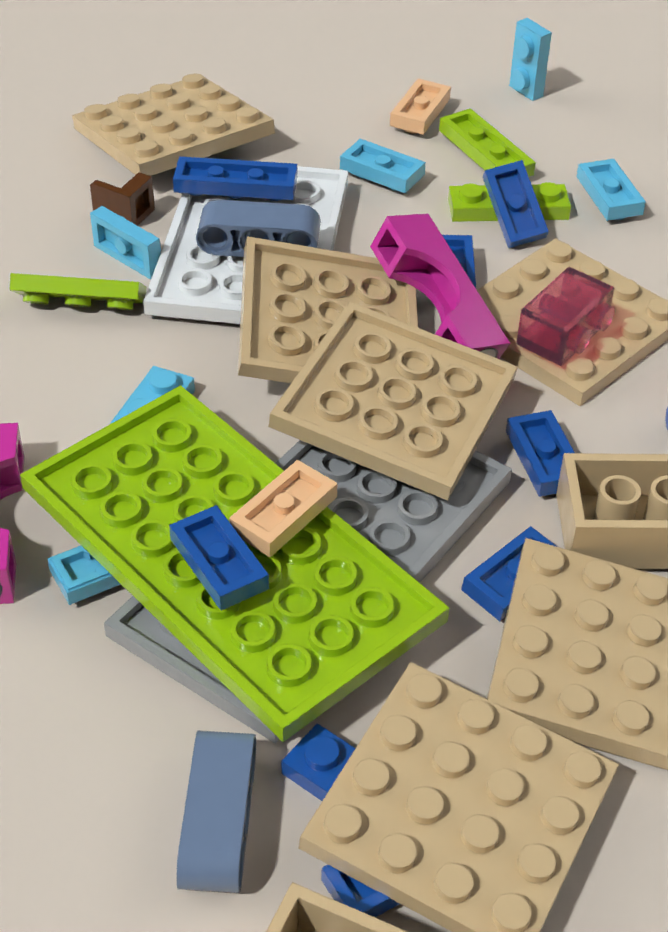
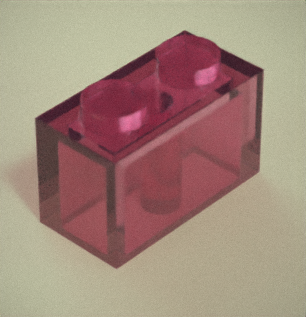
(565, 316)

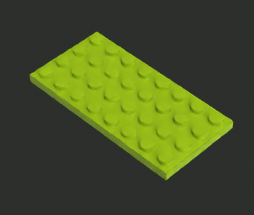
(332, 599)

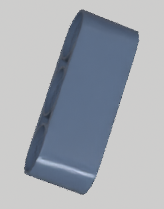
(229, 222)
(217, 812)

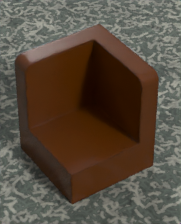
(131, 201)

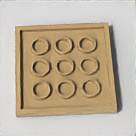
(172, 121)
(296, 297)
(633, 334)
(394, 399)
(587, 652)
(460, 808)

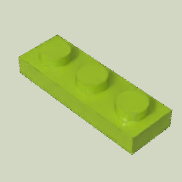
(482, 141)
(473, 202)
(77, 291)

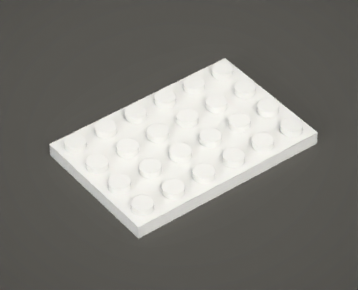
(209, 286)

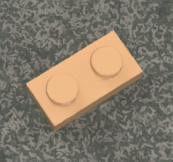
(420, 106)
(283, 507)

